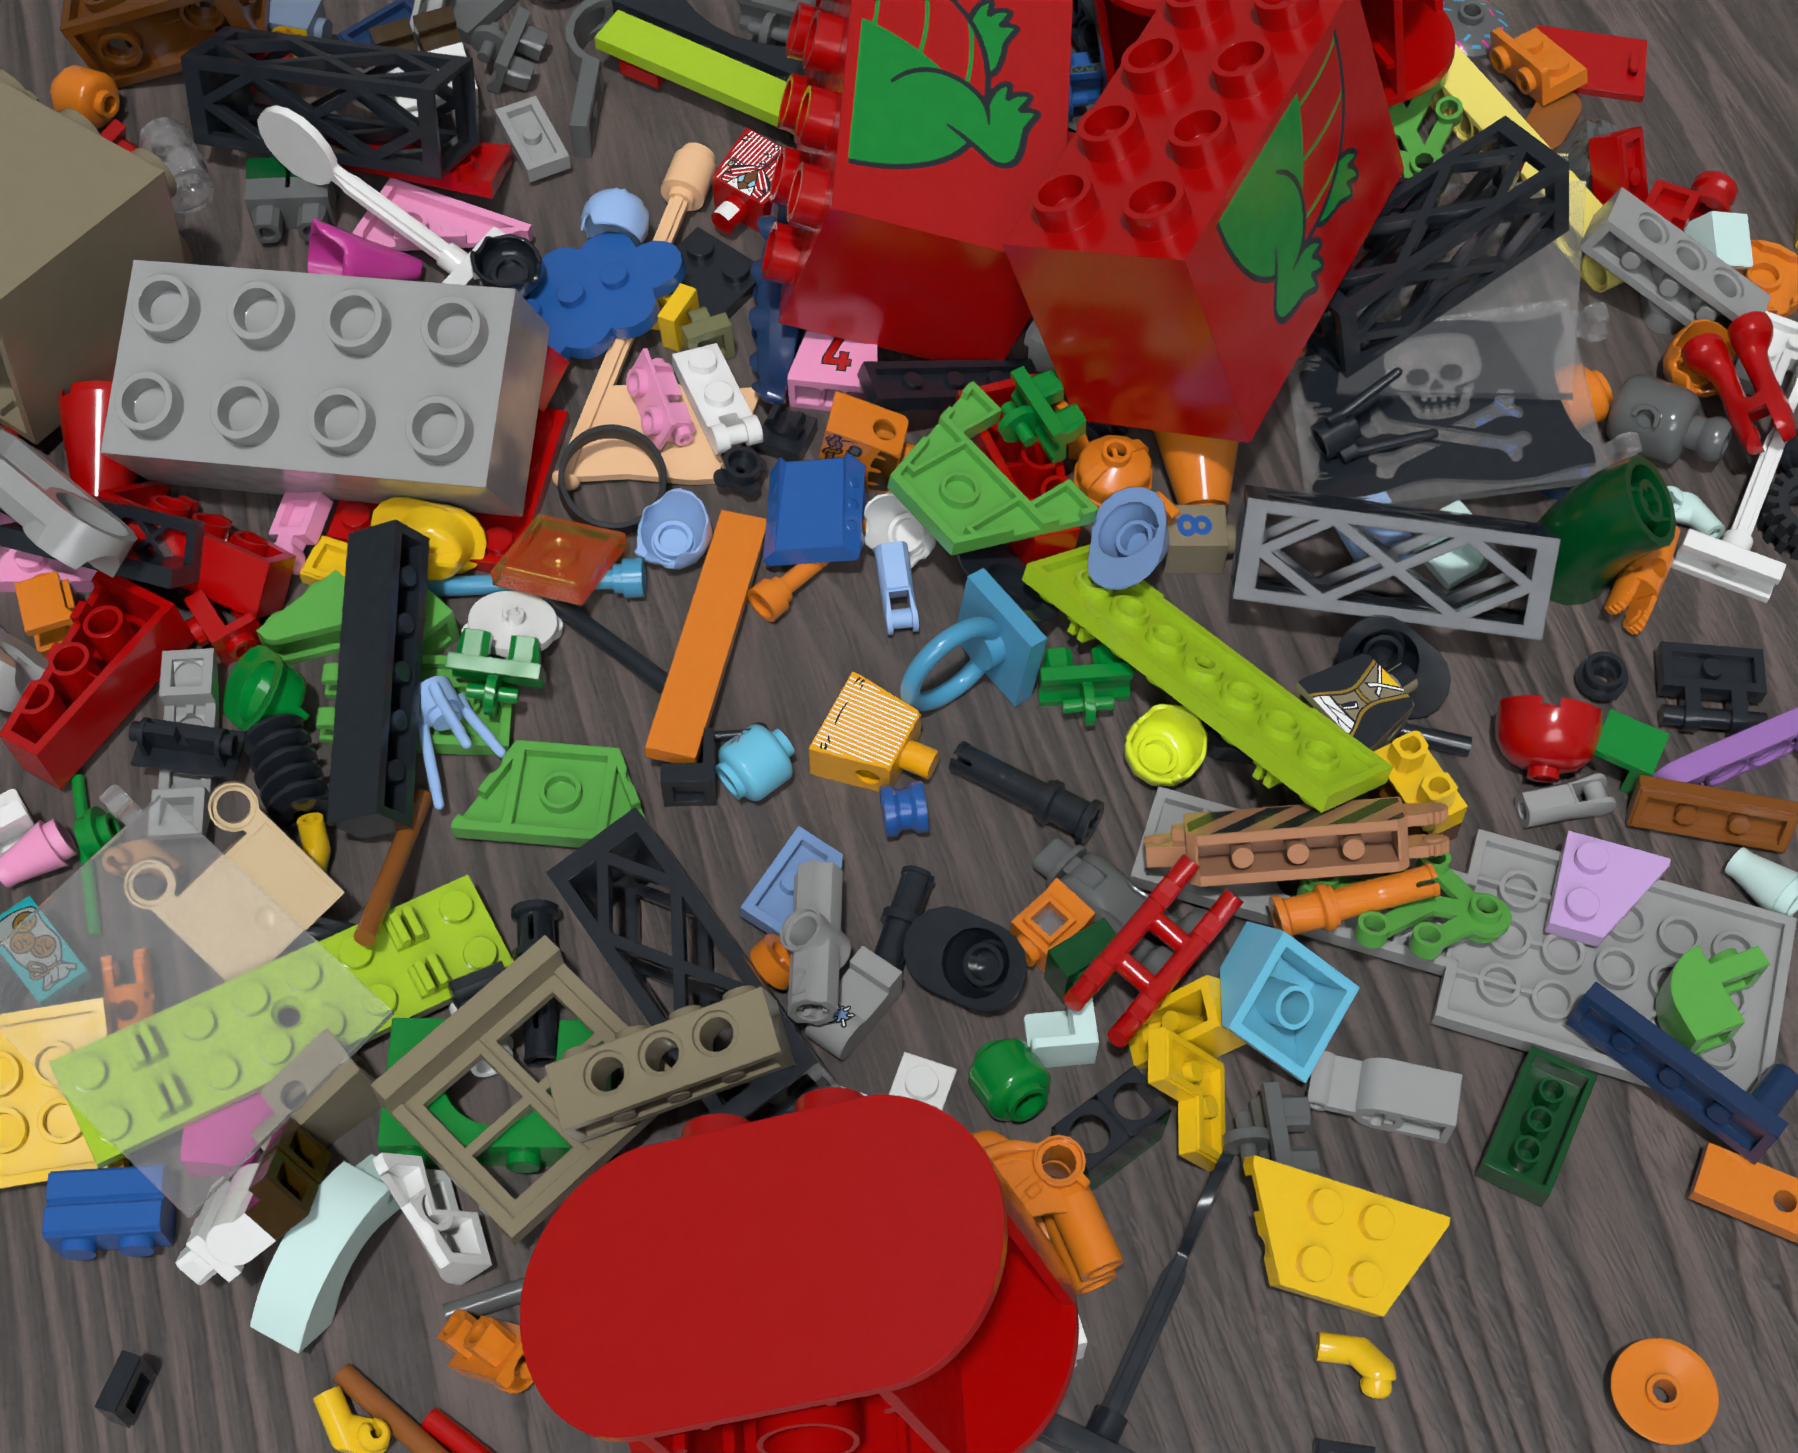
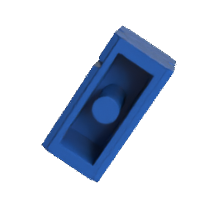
(105, 1212)

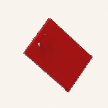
(1612, 62)

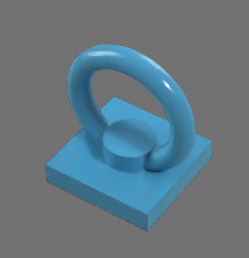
(995, 637)

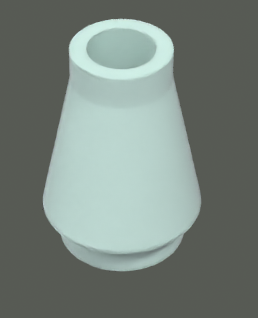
(1765, 881)

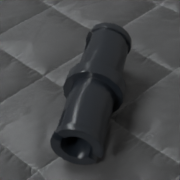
(905, 907)

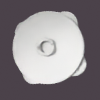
(514, 614)

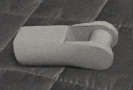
(1561, 803)

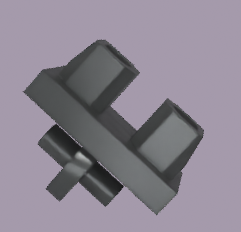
(768, 18)
(521, 38)
(1266, 1128)

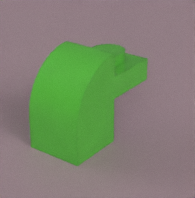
(1696, 997)

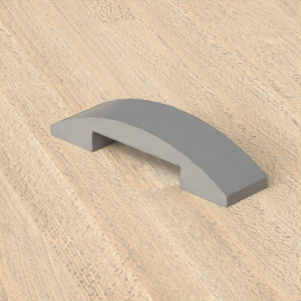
(192, 697)

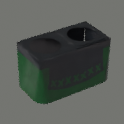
(1120, 1149)

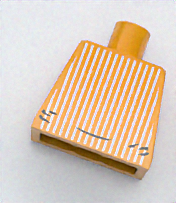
(870, 739)

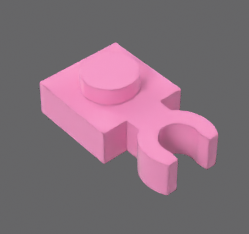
(300, 523)

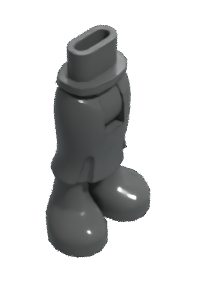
(1107, 894)

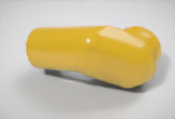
(315, 838)
(1363, 1356)
(348, 1431)

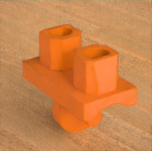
(486, 1351)

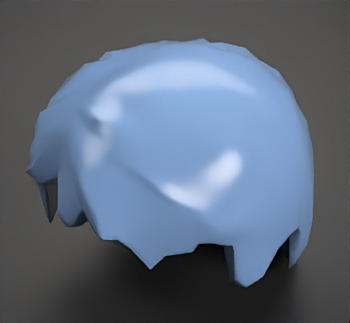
(616, 212)
(674, 530)

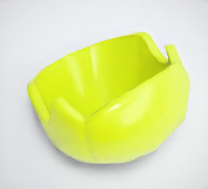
(1165, 745)

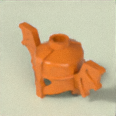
(1111, 466)

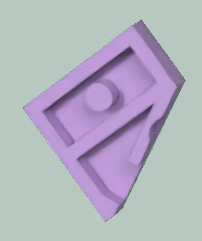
(1598, 886)

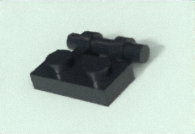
(1710, 673)

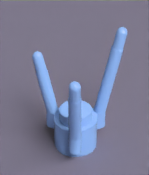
(443, 710)

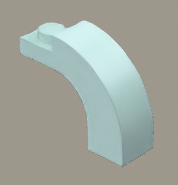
(317, 1253)

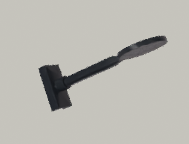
(1108, 1420)

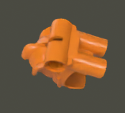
(1060, 1206)

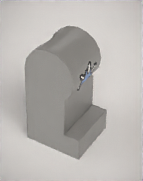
(863, 999)

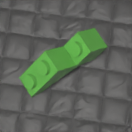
(313, 624)

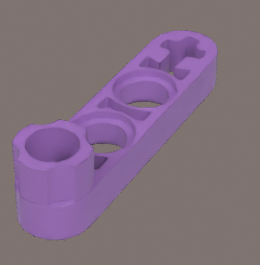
(1736, 753)

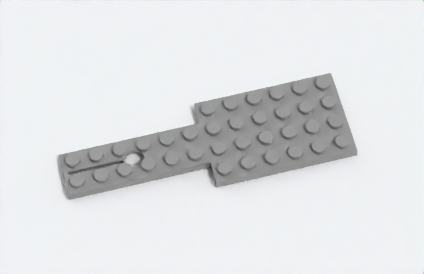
(1532, 980)

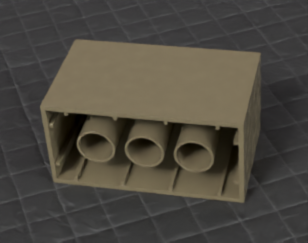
(68, 242)

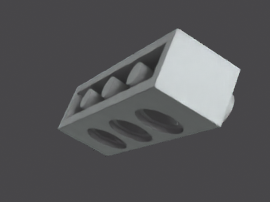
(1668, 264)

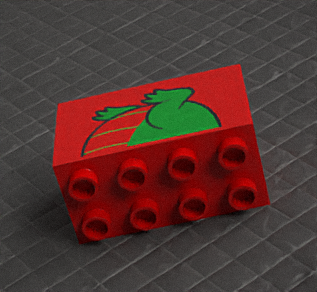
(914, 167)
(1208, 212)

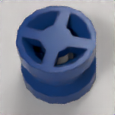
(904, 809)

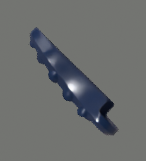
(775, 341)

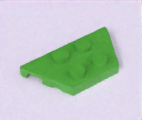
(550, 795)

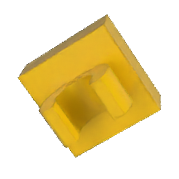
(675, 315)

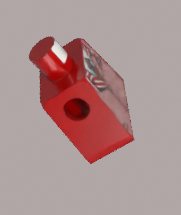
(744, 182)

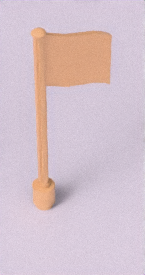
(608, 403)

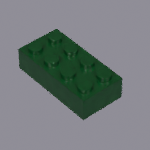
(1536, 1126)

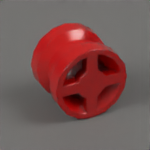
(1716, 190)

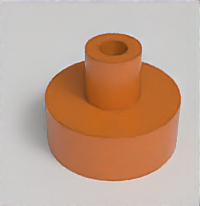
(772, 961)

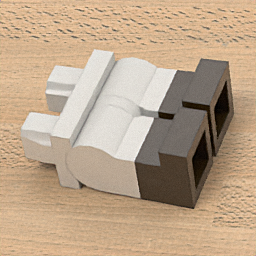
(434, 32)
(256, 1206)

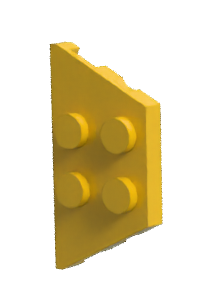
(1338, 1238)

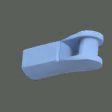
(894, 582)

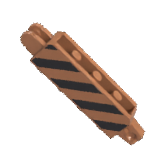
(1300, 841)

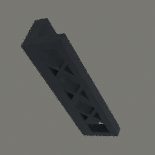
(141, 564)

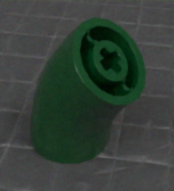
(1608, 526)

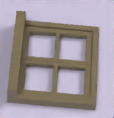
(475, 1035)

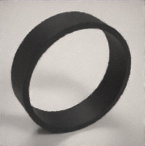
(609, 431)

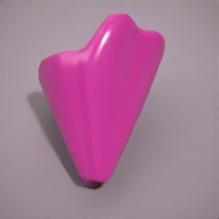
(346, 254)

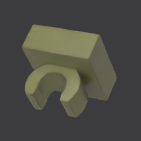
(709, 330)

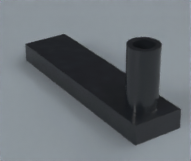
(930, 382)

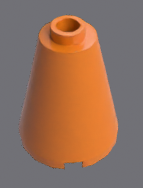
(1198, 467)

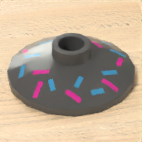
(1473, 23)

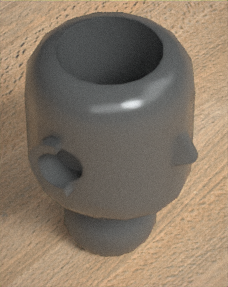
(1667, 421)

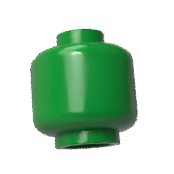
(1009, 1080)

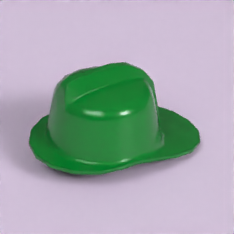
(262, 688)

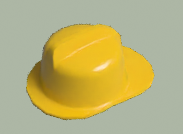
(452, 533)

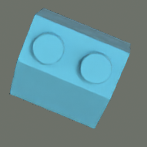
(1282, 998)

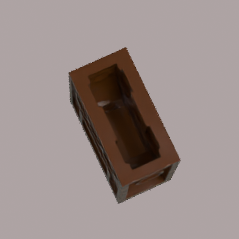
(147, 37)

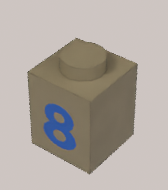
(1199, 540)

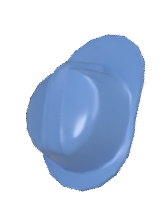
(1128, 538)

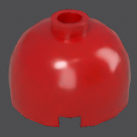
(1547, 736)

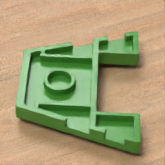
(966, 496)

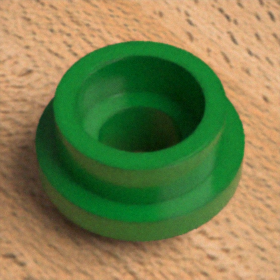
(95, 830)

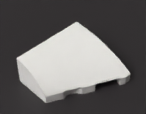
(429, 1203)

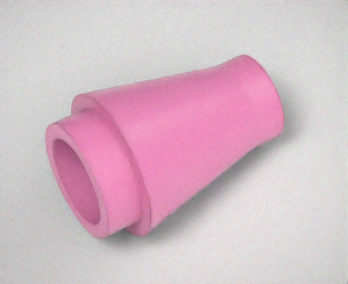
(37, 852)

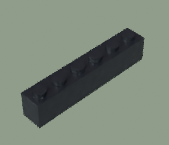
(379, 681)

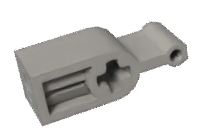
(1388, 1095)

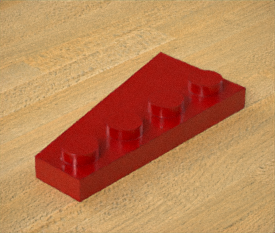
(475, 175)

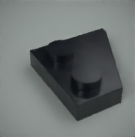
(717, 273)

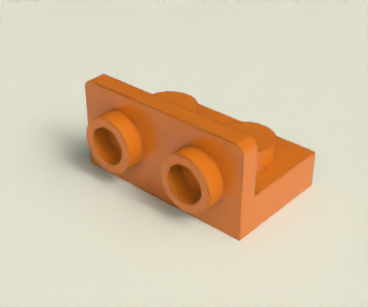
(1536, 65)

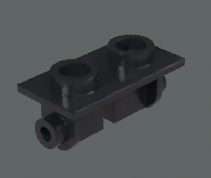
(186, 748)

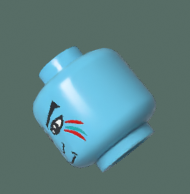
(755, 762)

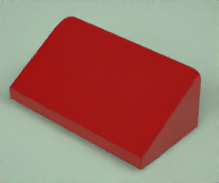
(1618, 162)

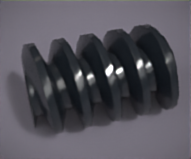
(286, 769)

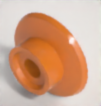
(1681, 1375)

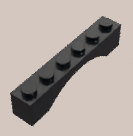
(683, 20)

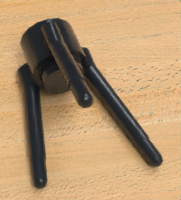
(1339, 429)

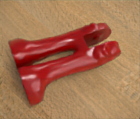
(1750, 339)

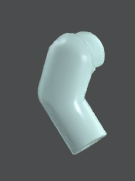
(1694, 513)

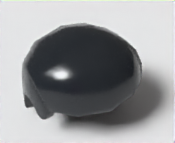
(507, 263)

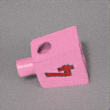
(826, 366)

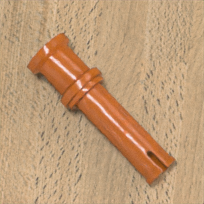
(1328, 906)

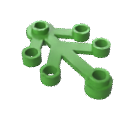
(1408, 120)
(1471, 914)

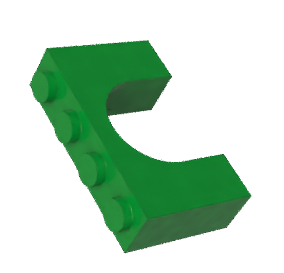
(521, 1148)

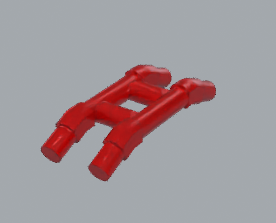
(1151, 918)

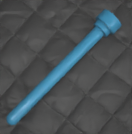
(622, 578)

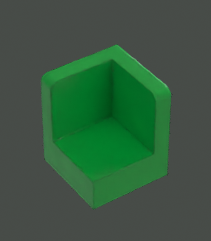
(1630, 746)

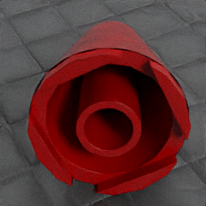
(83, 425)

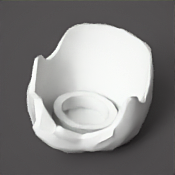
(892, 522)

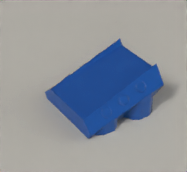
(815, 511)

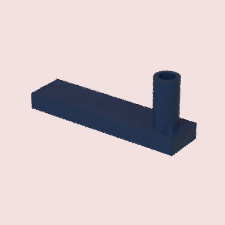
(1736, 1117)

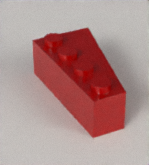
(93, 677)

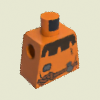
(869, 435)

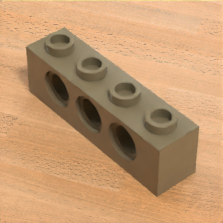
(755, 1051)

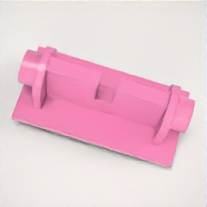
(652, 387)

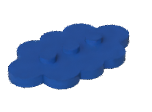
(604, 291)

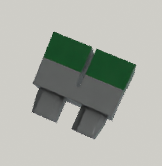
(285, 201)

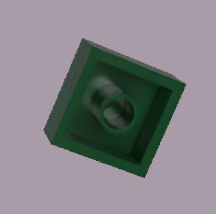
(1074, 955)

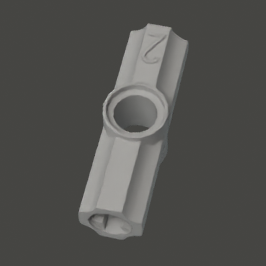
(815, 943)

